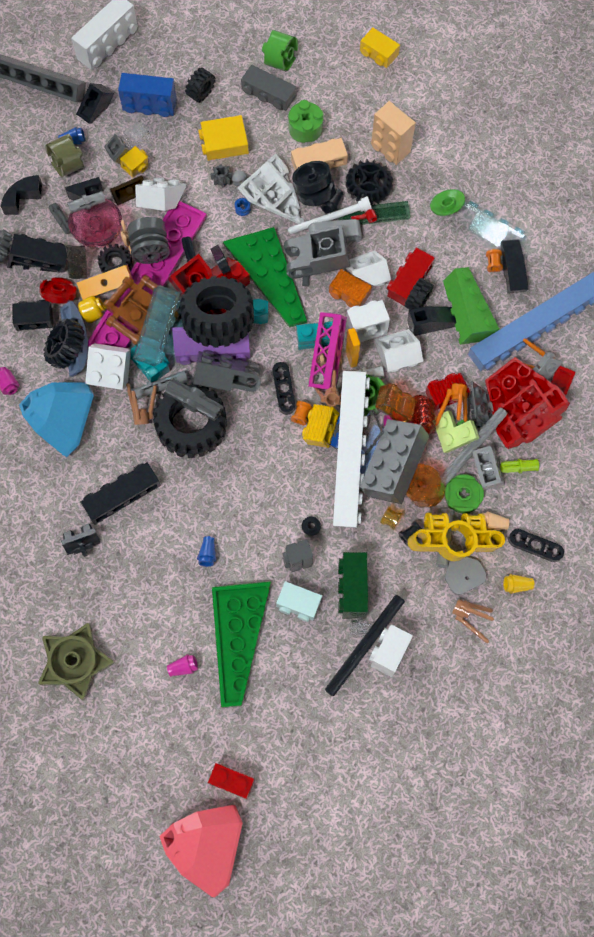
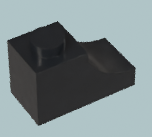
(94, 102)

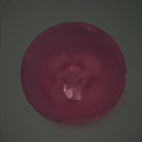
(97, 225)

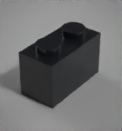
(32, 315)

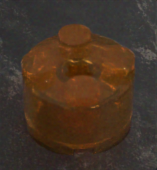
(432, 493)

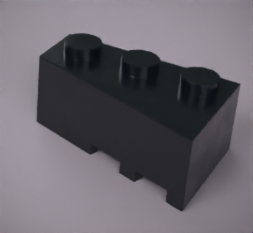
(37, 253)

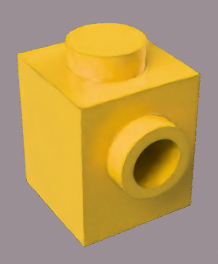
(134, 162)

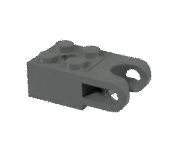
(317, 252)
(225, 372)

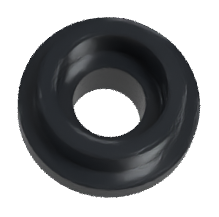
(311, 532)

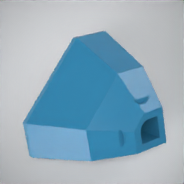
(59, 413)

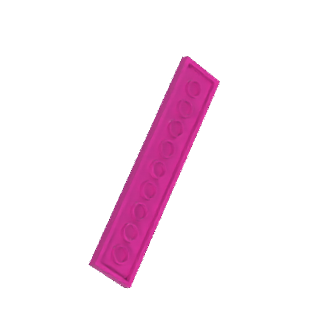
(179, 223)

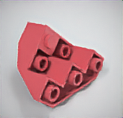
(205, 847)

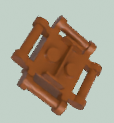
(132, 308)

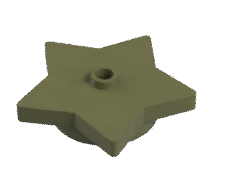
(61, 652)

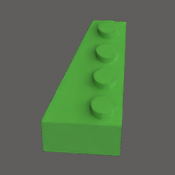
(469, 307)

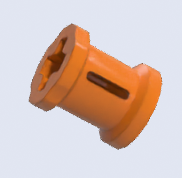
(494, 260)
(301, 413)

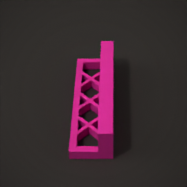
(334, 349)

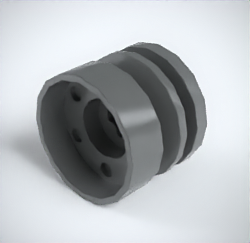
(148, 240)

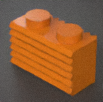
(349, 289)

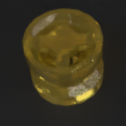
(391, 518)

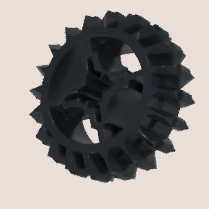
(369, 175)
(64, 343)

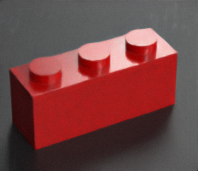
(416, 266)

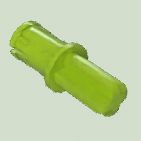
(519, 466)

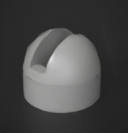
(239, 177)

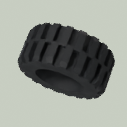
(220, 328)
(188, 443)

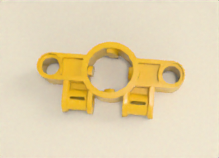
(471, 526)

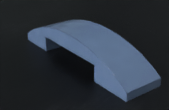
(70, 311)

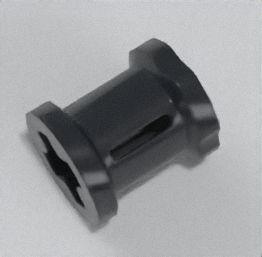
(404, 535)

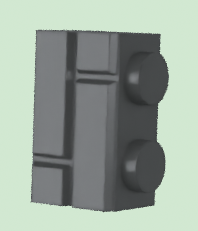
(298, 556)

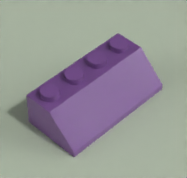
(187, 350)

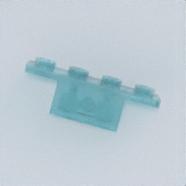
(489, 227)

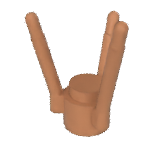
(331, 395)
(141, 416)
(464, 608)

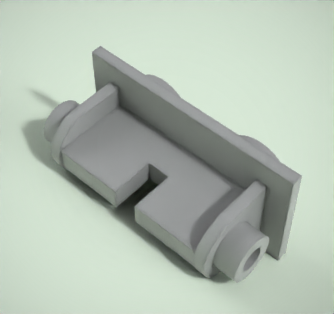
(548, 365)

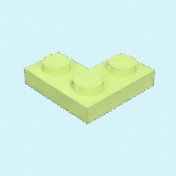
(455, 436)

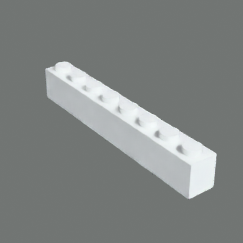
(349, 449)

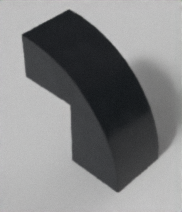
(25, 188)

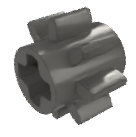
(221, 175)

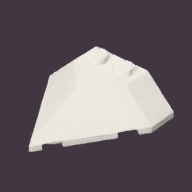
(272, 190)

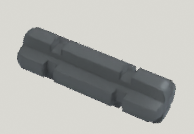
(60, 217)

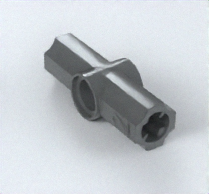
(193, 399)

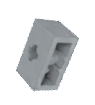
(488, 468)

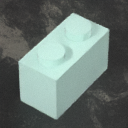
(298, 601)

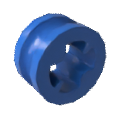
(242, 212)

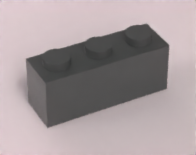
(268, 88)

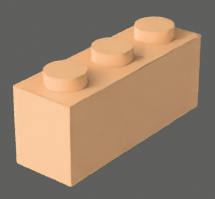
(331, 152)

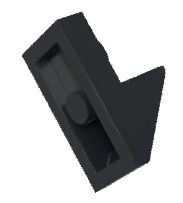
(86, 188)

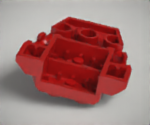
(528, 399)

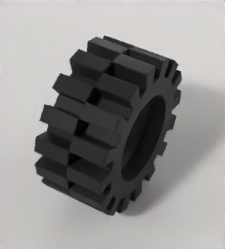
(200, 84)
(113, 252)
(419, 294)

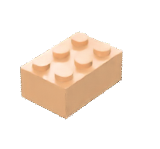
(392, 133)

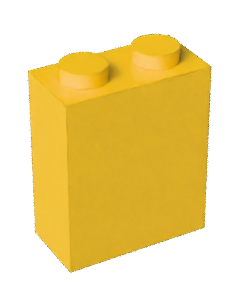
(223, 137)

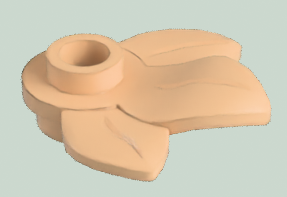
(124, 234)

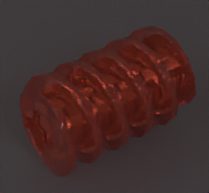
(424, 413)

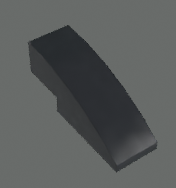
(514, 266)

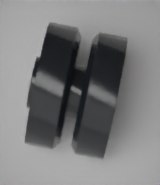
(314, 183)

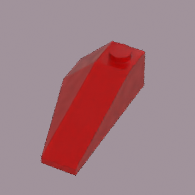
(190, 273)

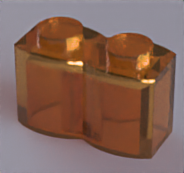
(395, 403)

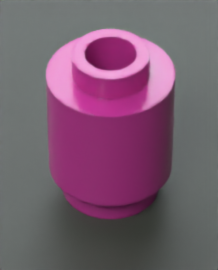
(8, 382)

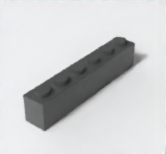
(41, 79)

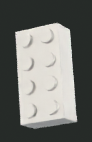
(104, 33)

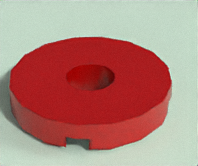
(57, 290)

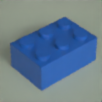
(147, 94)

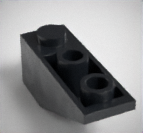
(430, 319)

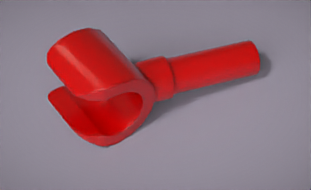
(369, 214)

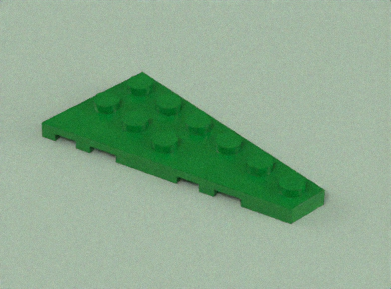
(265, 262)
(237, 628)

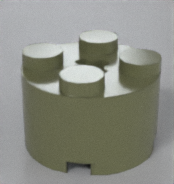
(64, 155)

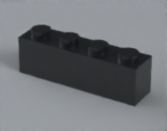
(120, 493)

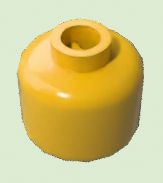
(91, 309)

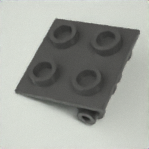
(479, 403)

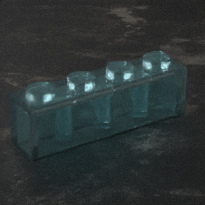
(157, 326)

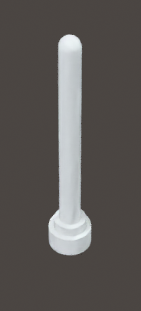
(362, 205)

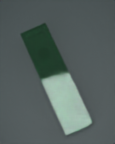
(385, 213)

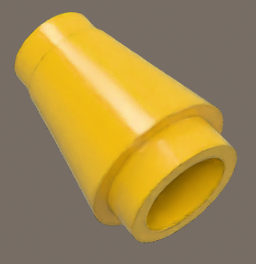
(517, 583)

